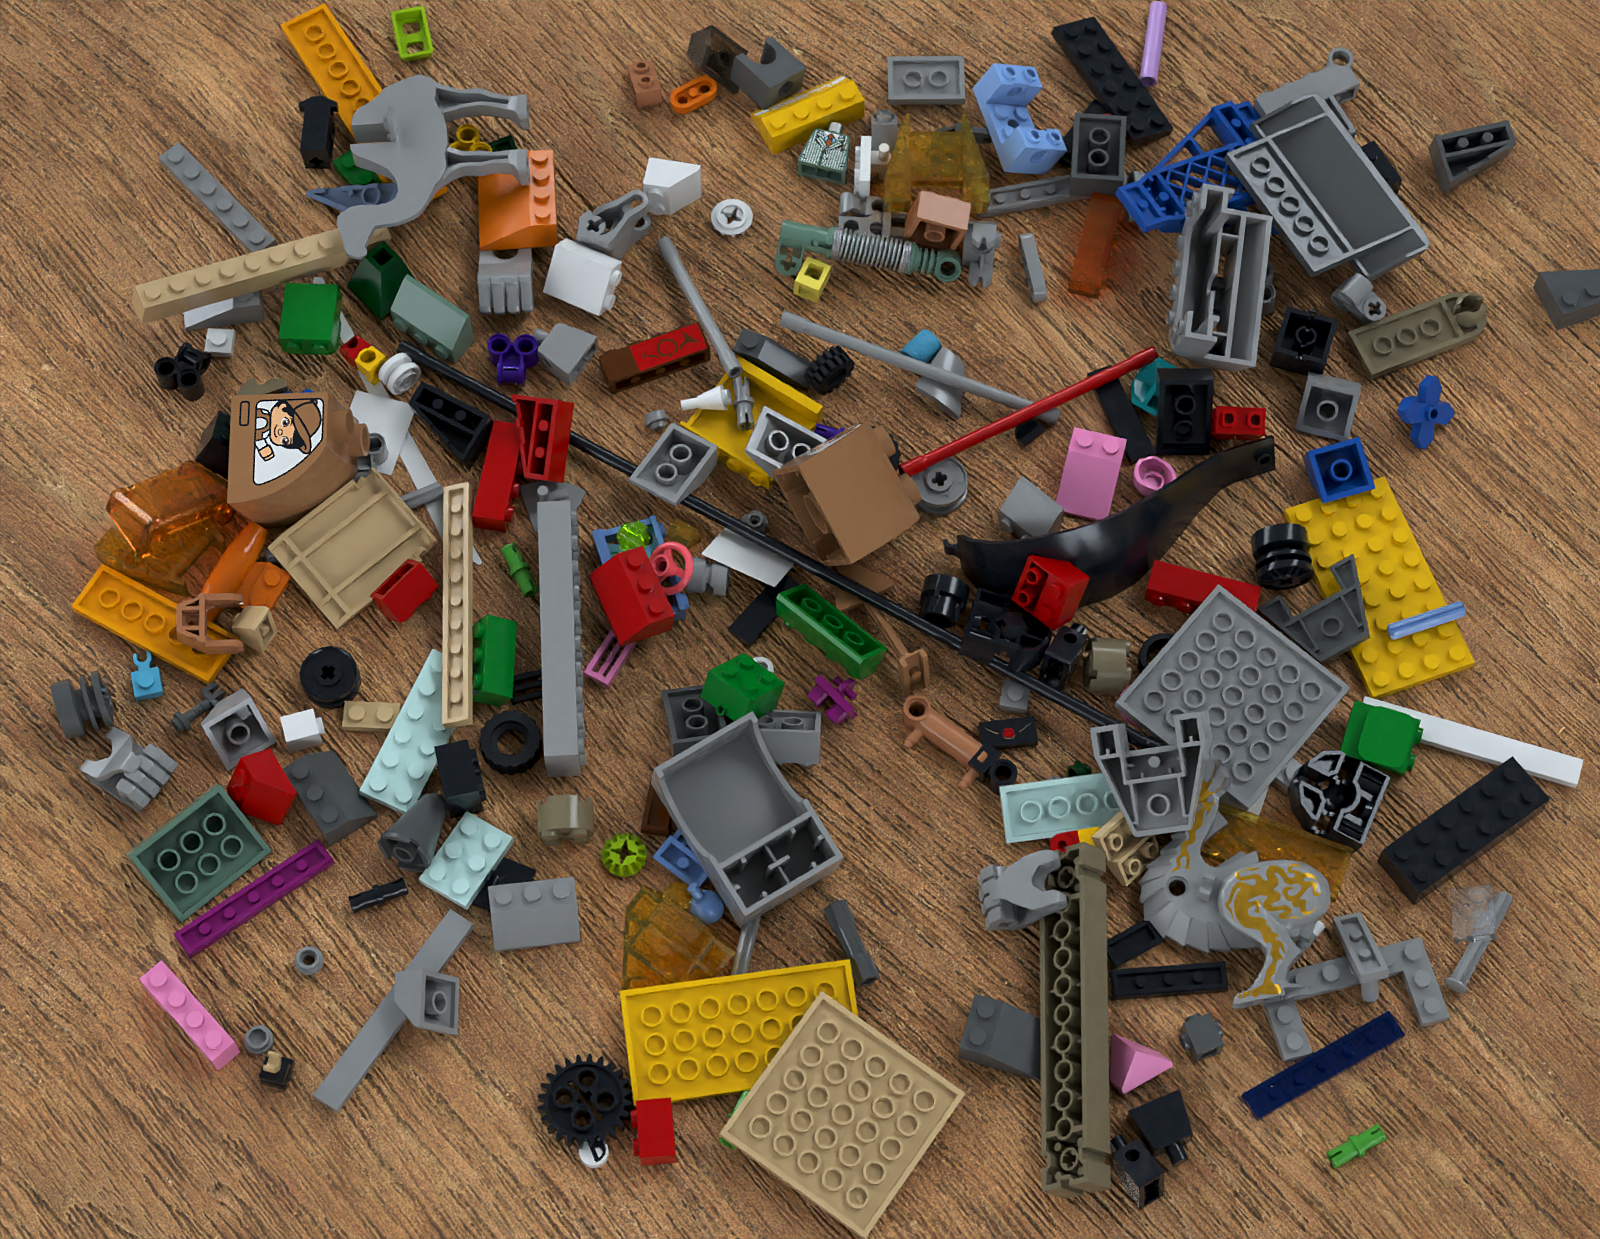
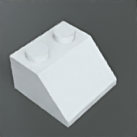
(671, 185)

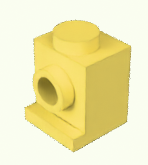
(812, 279)

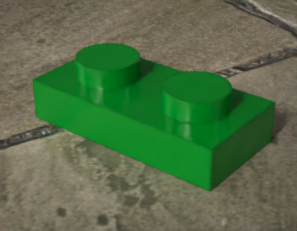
(353, 174)

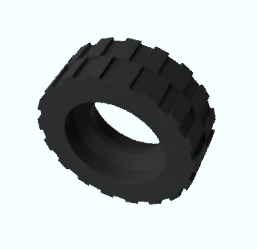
(510, 763)

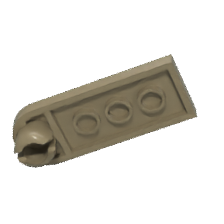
(1418, 332)

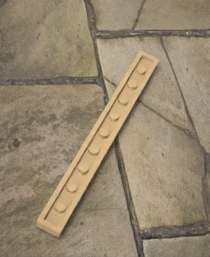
(457, 606)

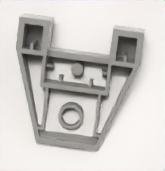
(1157, 784)

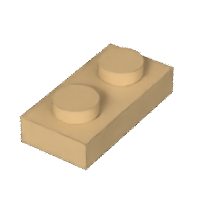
(369, 716)

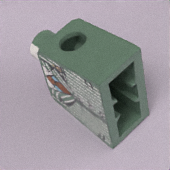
(826, 155)

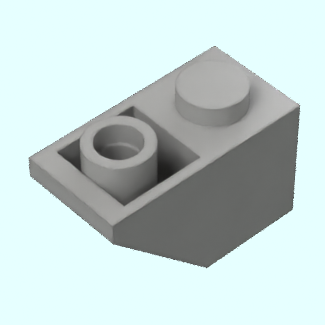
(883, 129)

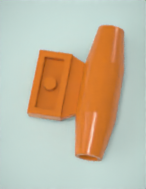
(241, 573)

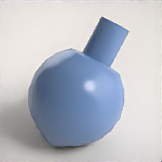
(705, 904)

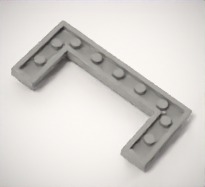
(1402, 958)

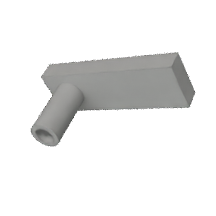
(1362, 953)

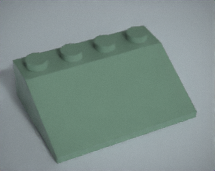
(198, 852)

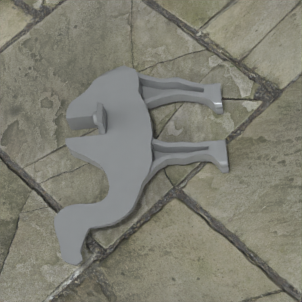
(418, 152)

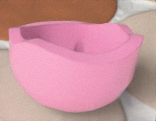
(1152, 481)

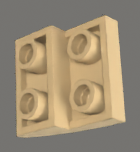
(1124, 853)

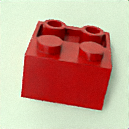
(1050, 590)

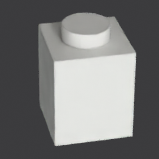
(302, 730)

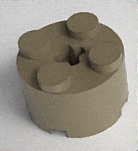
(1106, 665)
(565, 819)

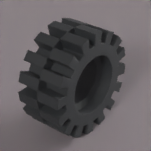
(829, 370)

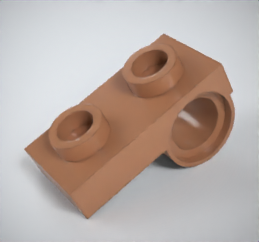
(645, 84)

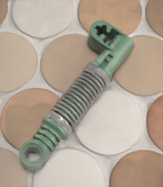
(864, 249)

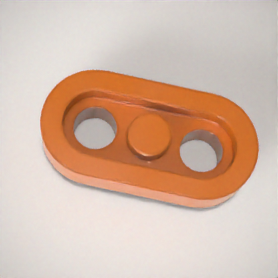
(692, 94)

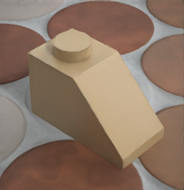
(255, 627)

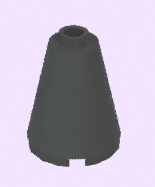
(415, 834)

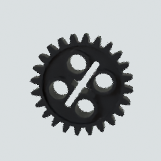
(606, 1085)

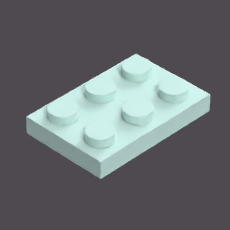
(466, 860)

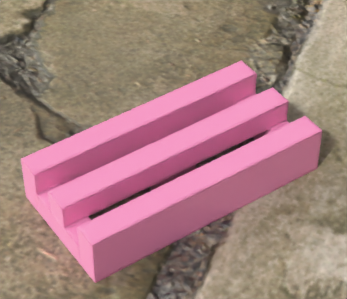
(599, 677)

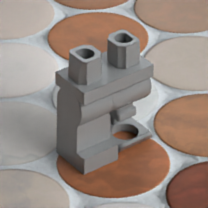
(869, 217)

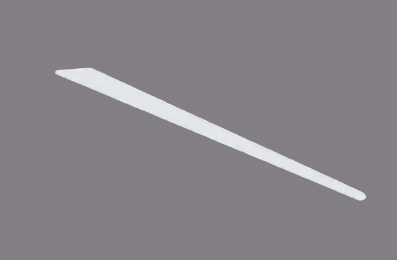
(409, 451)

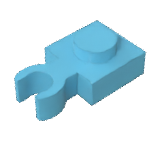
(146, 681)

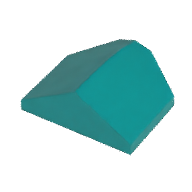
(1144, 386)

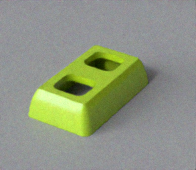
(408, 16)

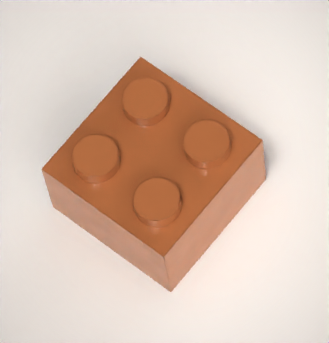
(936, 221)

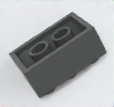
(329, 795)

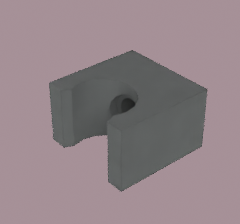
(773, 79)

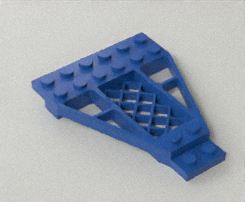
(1154, 200)

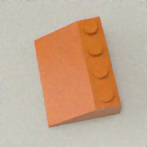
(517, 213)

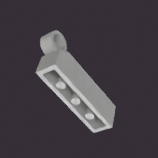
(1333, 78)

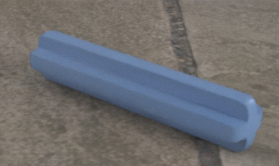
(1426, 620)

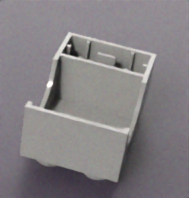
(745, 820)

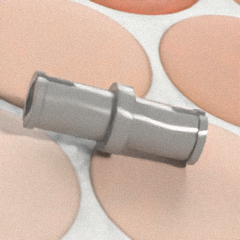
(743, 403)

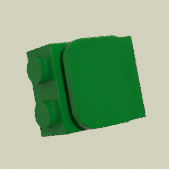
(310, 319)
(1381, 738)

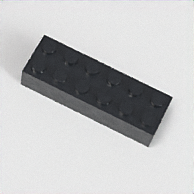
(1463, 830)

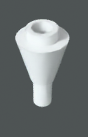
(714, 399)

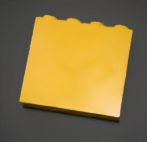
(721, 426)

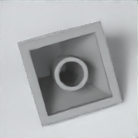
(236, 728)
(428, 999)

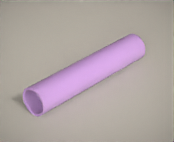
(1153, 43)

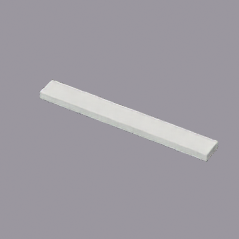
(1492, 747)

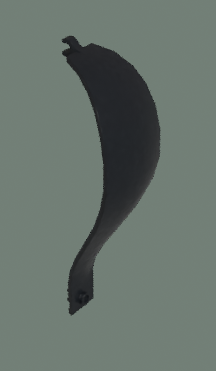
(1123, 545)

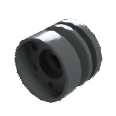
(82, 704)

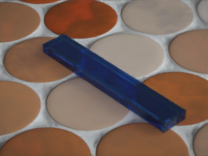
(1323, 1065)

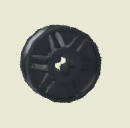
(334, 663)

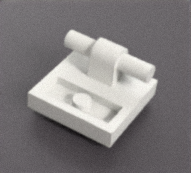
(866, 162)

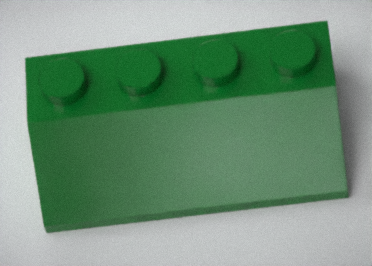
(830, 630)

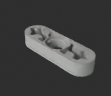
(1032, 267)

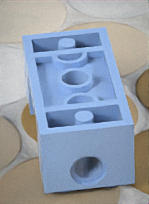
(1003, 102)

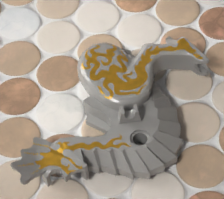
(1235, 903)

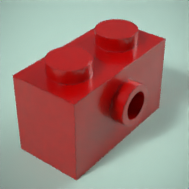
(404, 591)
(655, 1131)

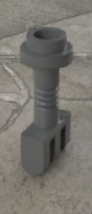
(181, 722)

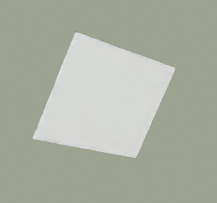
(387, 418)
(747, 557)

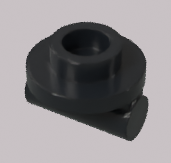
(1028, 432)

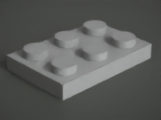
(926, 80)

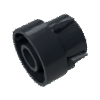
(943, 599)

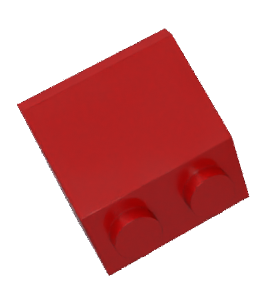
(261, 787)

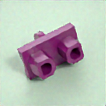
(823, 691)

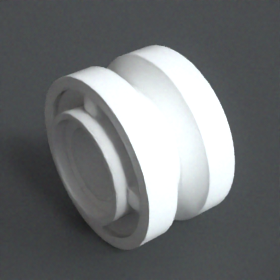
(399, 373)

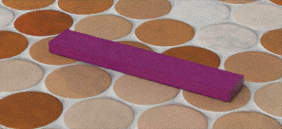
(253, 898)

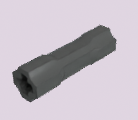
(843, 925)

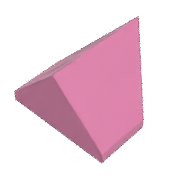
(1134, 1064)

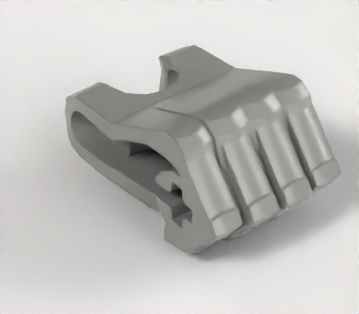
(620, 220)
(505, 283)
(130, 771)
(1017, 894)

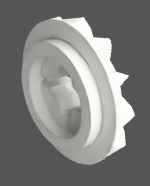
(727, 209)

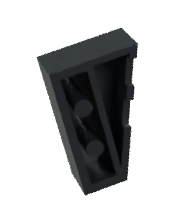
(453, 422)

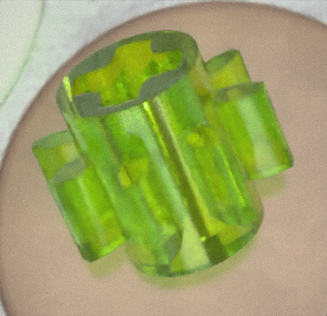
(632, 536)

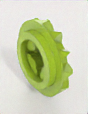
(631, 864)

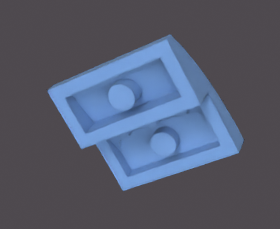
(680, 860)

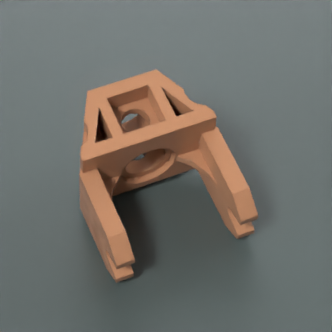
(195, 613)

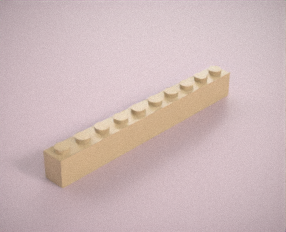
(244, 274)

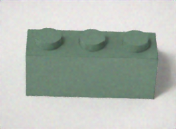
(432, 320)

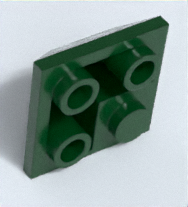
(379, 279)

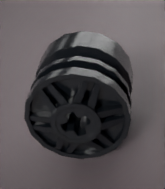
(1282, 556)

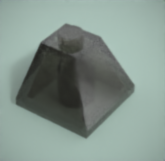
(715, 55)

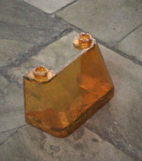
(168, 504)

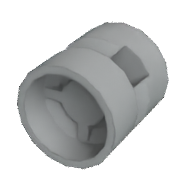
(709, 577)

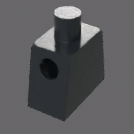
(1163, 1126)

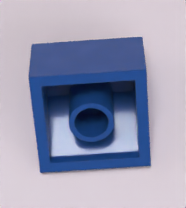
(1338, 470)

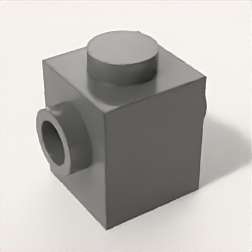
(1201, 1036)

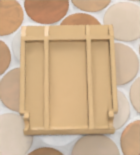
(351, 546)

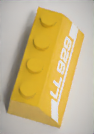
(798, 116)

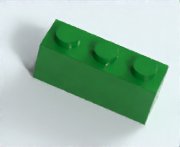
(493, 660)

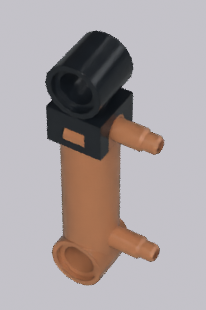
(979, 759)

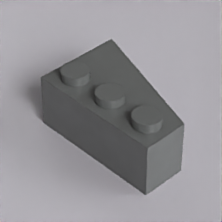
(1469, 152)
(1569, 295)

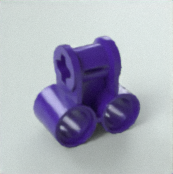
(512, 361)

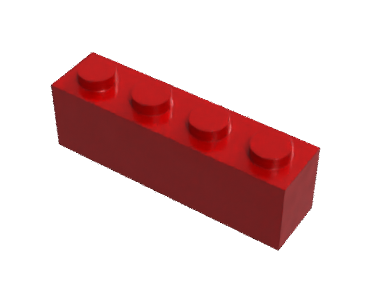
(499, 479)
(1188, 588)

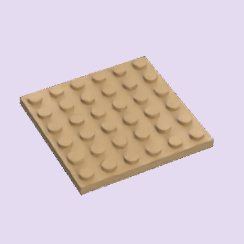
(842, 1114)

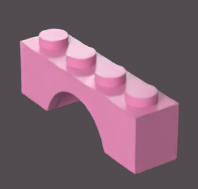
(190, 1015)

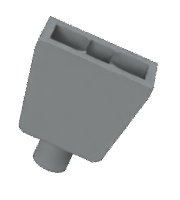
(565, 351)

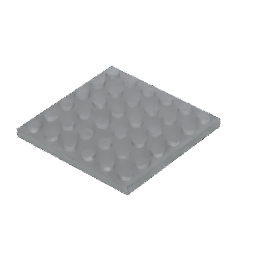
(1251, 679)

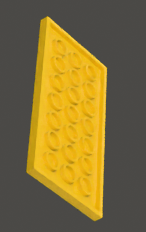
(1392, 585)
(720, 1030)

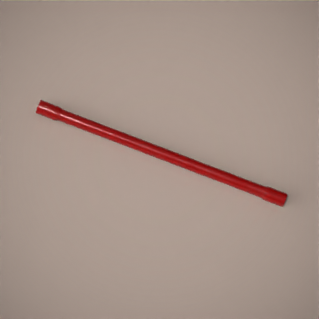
(1135, 362)

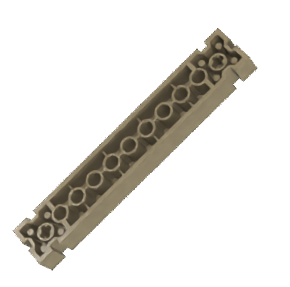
(1075, 1028)

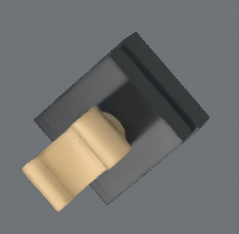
(276, 1071)

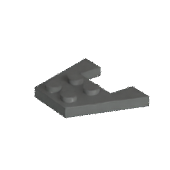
(1329, 625)

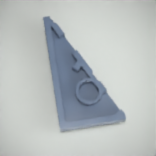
(355, 195)

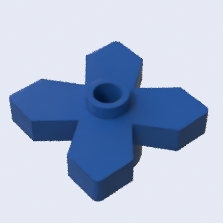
(1425, 411)

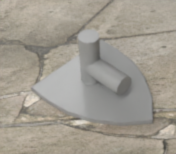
(549, 491)

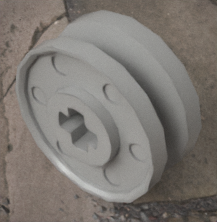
(944, 498)

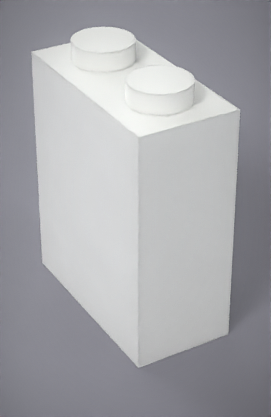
(583, 277)

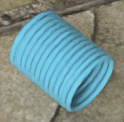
(922, 346)

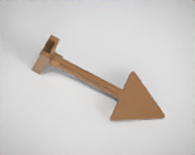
(912, 666)

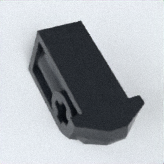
(318, 132)

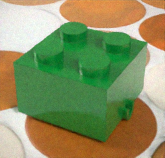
(741, 688)

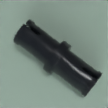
(378, 895)

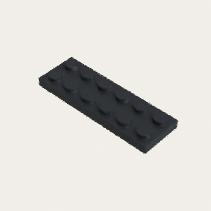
(1111, 79)

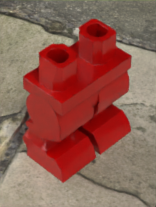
(1244, 422)

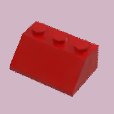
(632, 597)

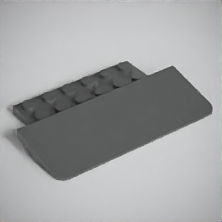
(1325, 192)

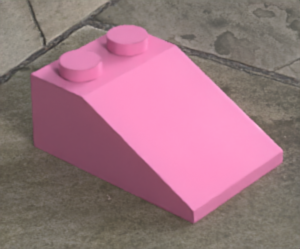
(1090, 474)

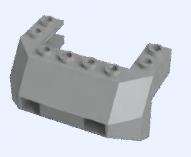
(1211, 301)

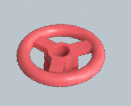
(666, 567)

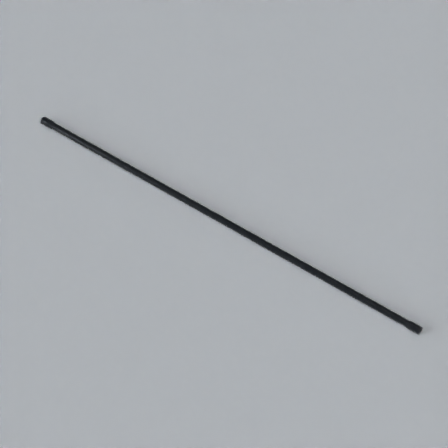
(788, 553)

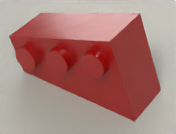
(544, 436)

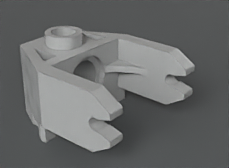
(979, 251)

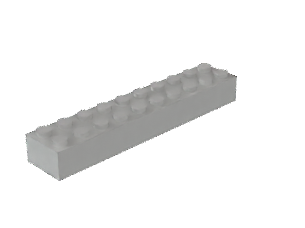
(561, 639)

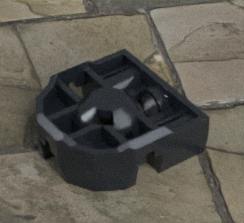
(1025, 633)
(1310, 801)

